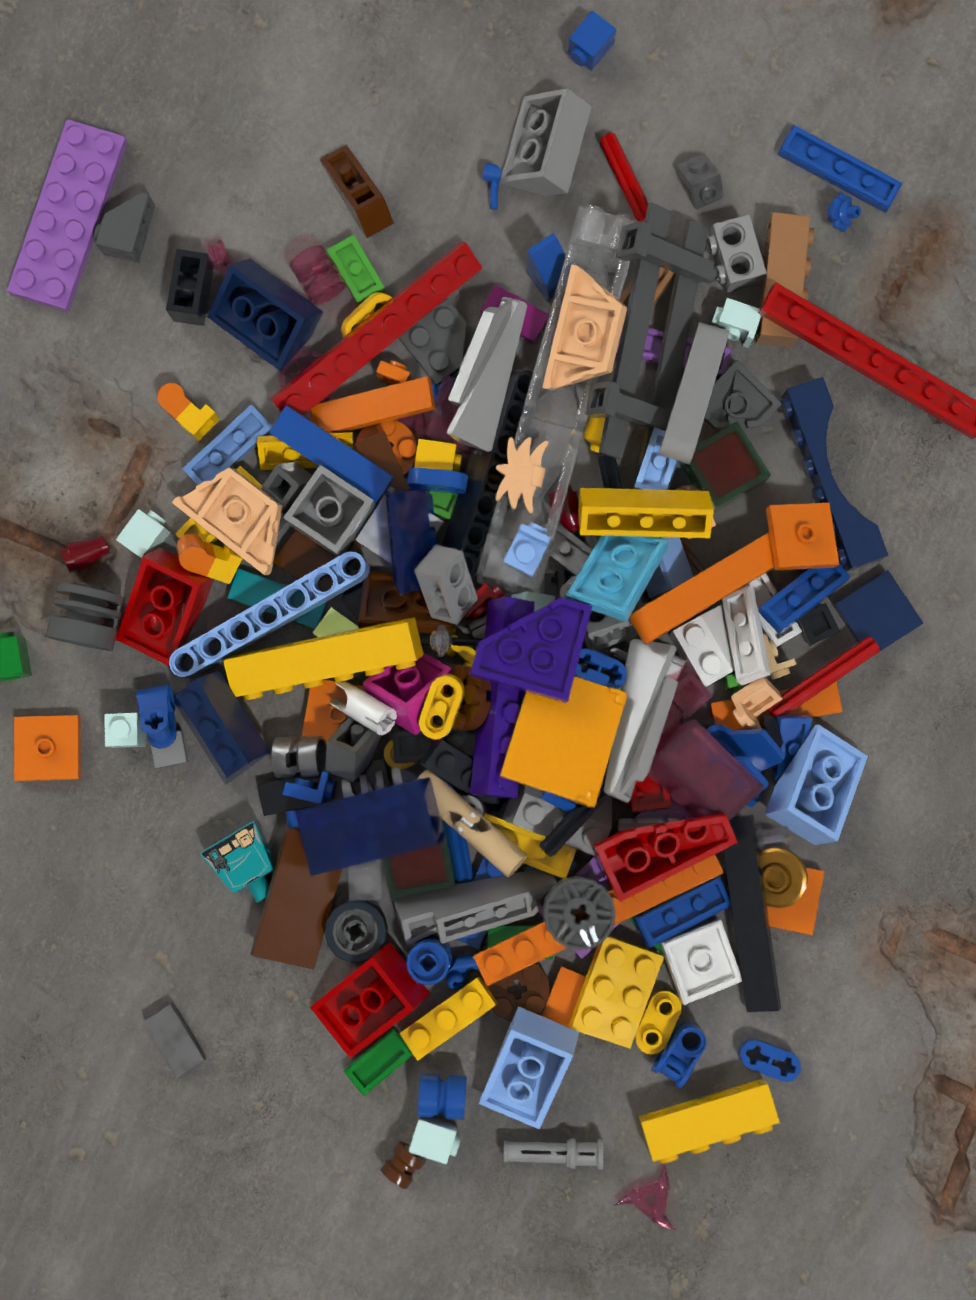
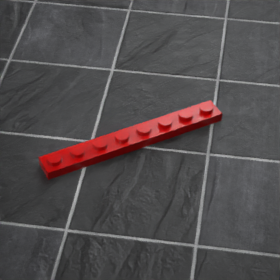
(378, 331)
(870, 359)

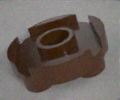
(474, 704)
(532, 999)

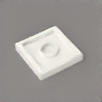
(701, 961)

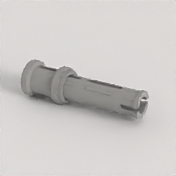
(514, 1153)

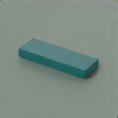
(252, 588)

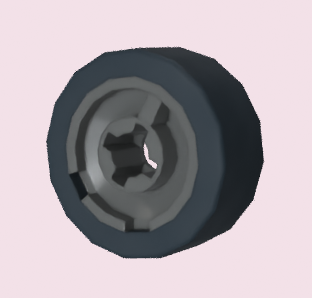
(339, 934)

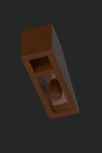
(357, 191)

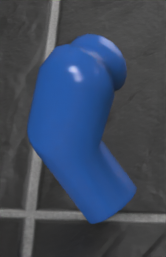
(460, 970)

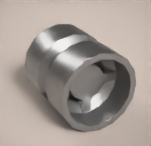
(295, 757)

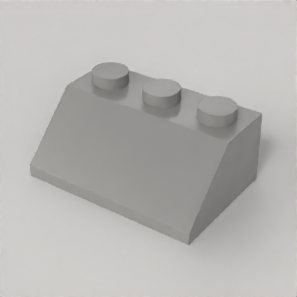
(546, 142)
(542, 817)

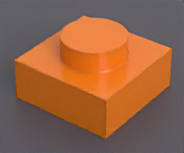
(392, 372)

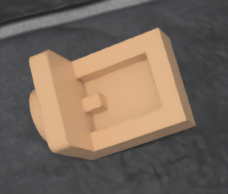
(753, 701)

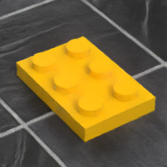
(616, 991)

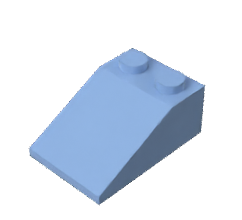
(818, 787)
(529, 1067)

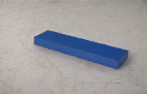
(839, 168)
(331, 453)

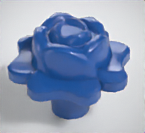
(842, 212)

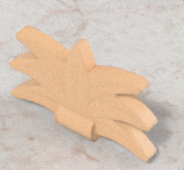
(521, 473)

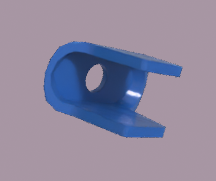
(752, 749)

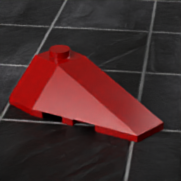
(653, 853)

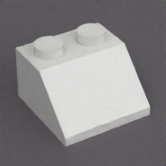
(705, 646)

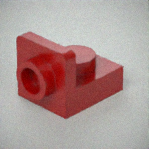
(484, 594)
(648, 797)

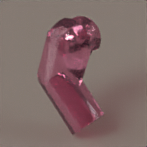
(417, 424)

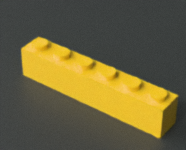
(324, 658)

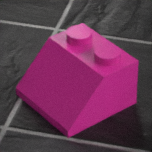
(407, 689)

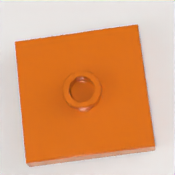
(802, 536)
(320, 715)
(47, 748)
(802, 914)

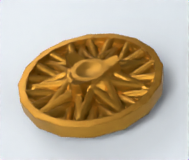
(782, 876)

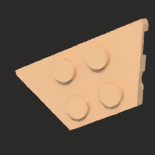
(585, 332)
(237, 516)

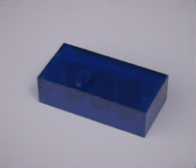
(370, 826)

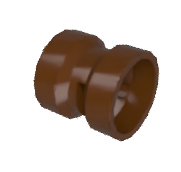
(402, 1165)

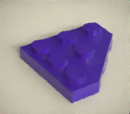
(536, 651)

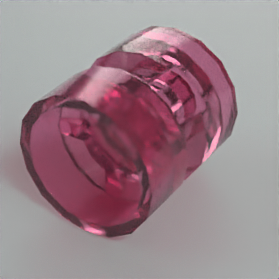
(316, 271)

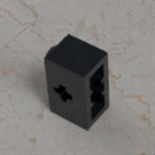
(190, 287)

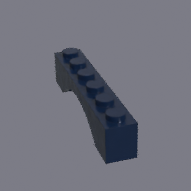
(809, 413)

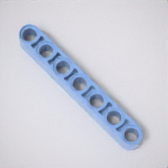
(254, 618)

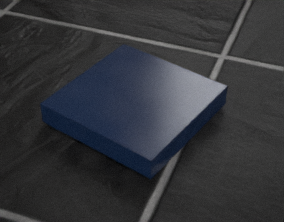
(878, 611)

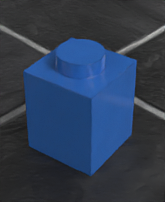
(591, 41)

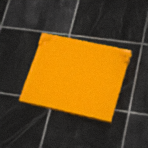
(565, 744)

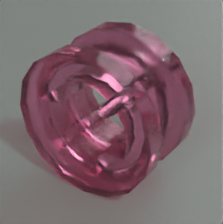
(218, 255)

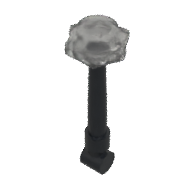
(442, 641)

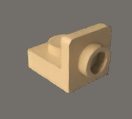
(776, 670)

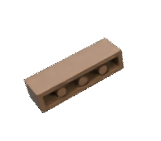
(787, 265)

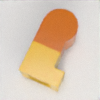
(184, 412)
(207, 558)

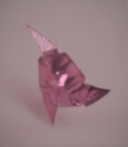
(655, 1211)

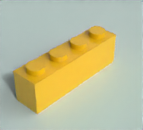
(645, 513)
(709, 1120)

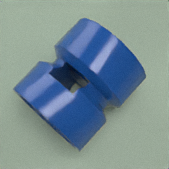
(429, 960)
(442, 1096)

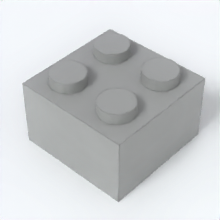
(330, 511)

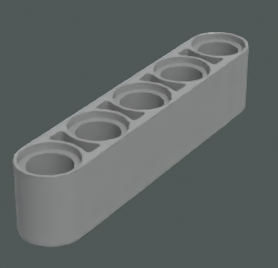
(694, 393)

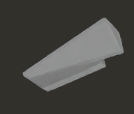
(486, 375)
(642, 717)
(472, 906)

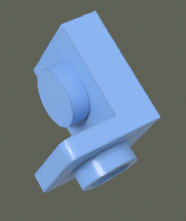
(527, 549)

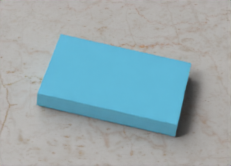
(617, 574)

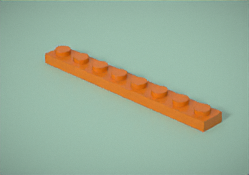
(538, 943)

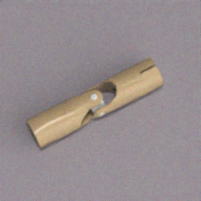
(489, 841)

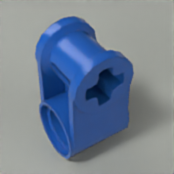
(157, 715)
(679, 1055)

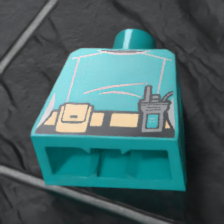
(243, 860)

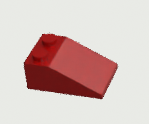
(163, 606)
(369, 1000)

